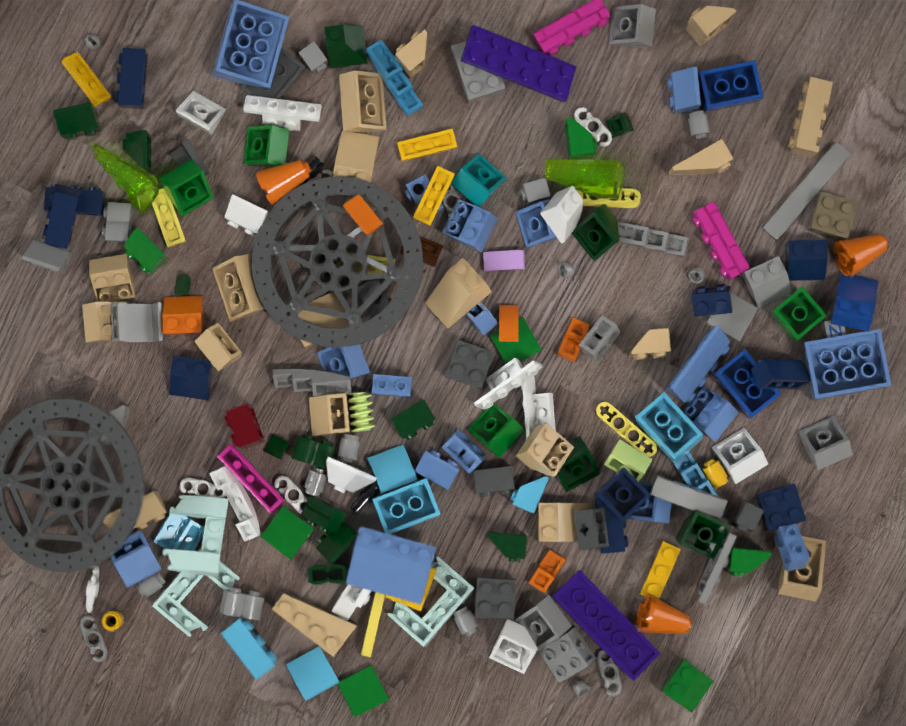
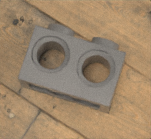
(599, 338)

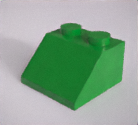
(579, 141)
(266, 146)
(187, 187)
(145, 251)
(496, 430)
(745, 560)
(686, 685)

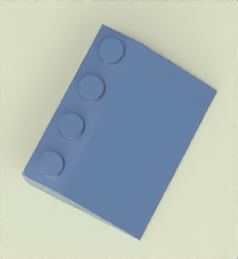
(250, 45)
(698, 364)
(846, 364)
(391, 565)

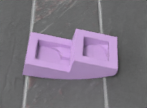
(504, 260)

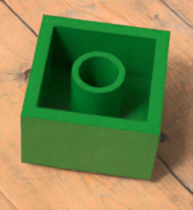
(798, 314)

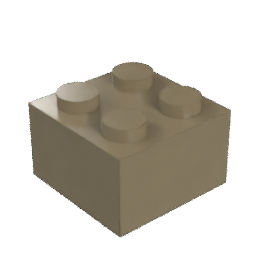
(832, 216)

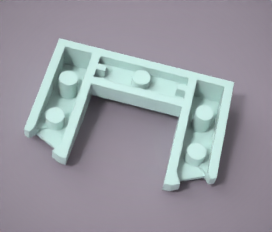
(206, 561)
(170, 599)
(426, 628)

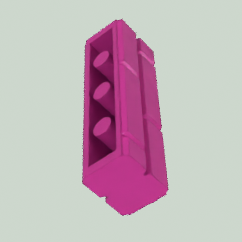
(571, 26)
(721, 241)
(251, 478)

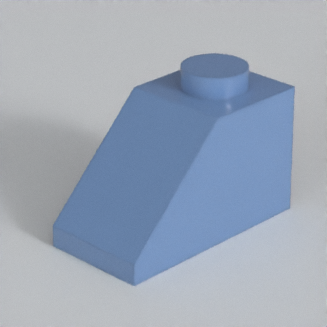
(481, 318)

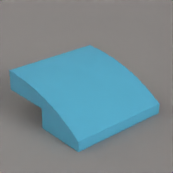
(392, 469)
(179, 533)
(312, 673)

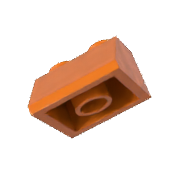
(183, 315)

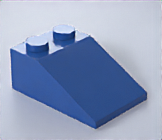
(855, 302)

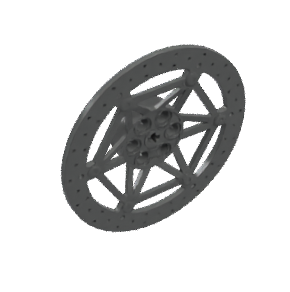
(353, 314)
(131, 501)

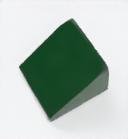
(619, 125)
(182, 285)
(276, 447)

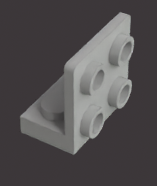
(567, 654)

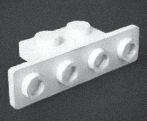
(281, 112)
(506, 379)
(537, 407)
(349, 599)

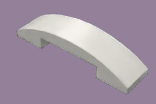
(239, 501)

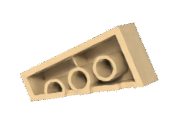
(811, 117)
(317, 624)

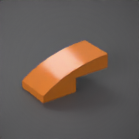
(508, 323)
(575, 334)
(547, 570)

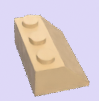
(708, 22)
(362, 102)
(238, 287)
(152, 509)

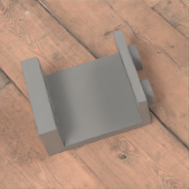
(136, 322)

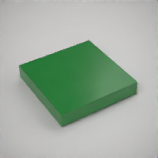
(523, 349)
(287, 532)
(363, 691)

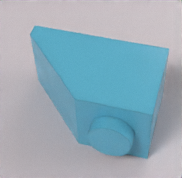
(528, 495)

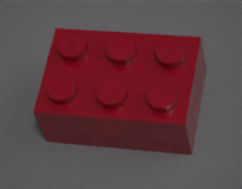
(244, 426)

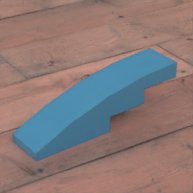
(394, 78)
(693, 475)

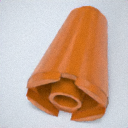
(282, 179)
(858, 252)
(660, 617)

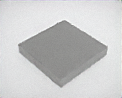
(737, 322)

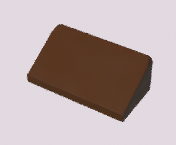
(431, 251)

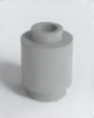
(698, 125)
(349, 448)
(315, 481)
(151, 584)
(466, 621)

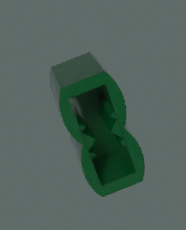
(313, 452)
(321, 574)

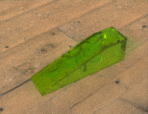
(593, 177)
(138, 184)

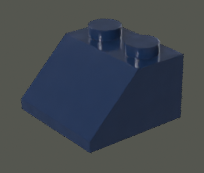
(806, 259)
(190, 377)

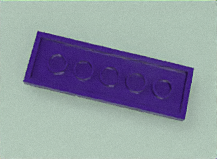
(518, 63)
(606, 625)

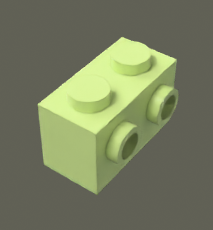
(628, 457)

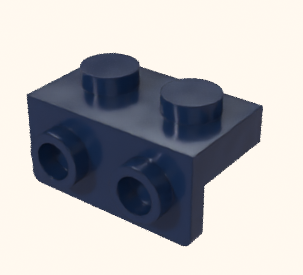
(711, 300)

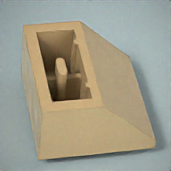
(413, 55)
(112, 278)
(97, 322)
(654, 342)
(218, 347)
(329, 414)
(545, 450)

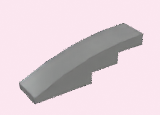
(652, 239)
(312, 380)
(688, 496)

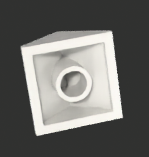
(201, 112)

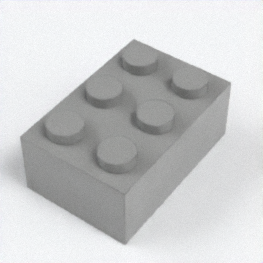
(476, 82)

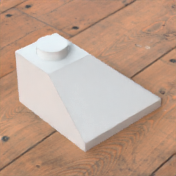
(347, 477)
(514, 647)

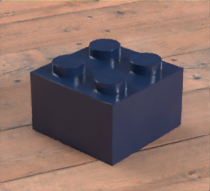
(622, 494)
(780, 507)

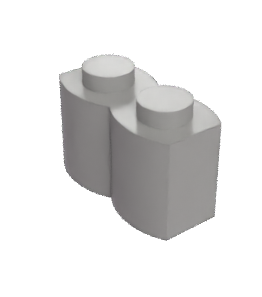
(118, 222)
(242, 604)

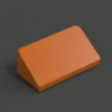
(363, 215)

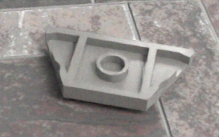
(712, 571)

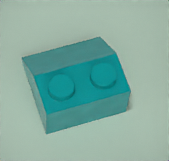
(478, 180)

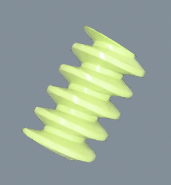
(361, 411)

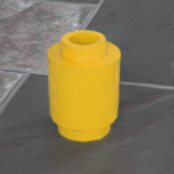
(715, 473)
(106, 620)

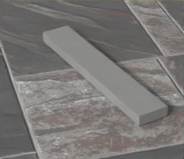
(806, 191)

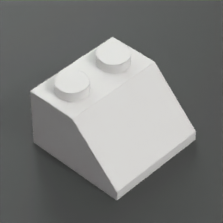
(563, 212)
(245, 215)
(740, 455)

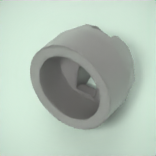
(89, 45)
(565, 270)
(694, 278)
(581, 688)

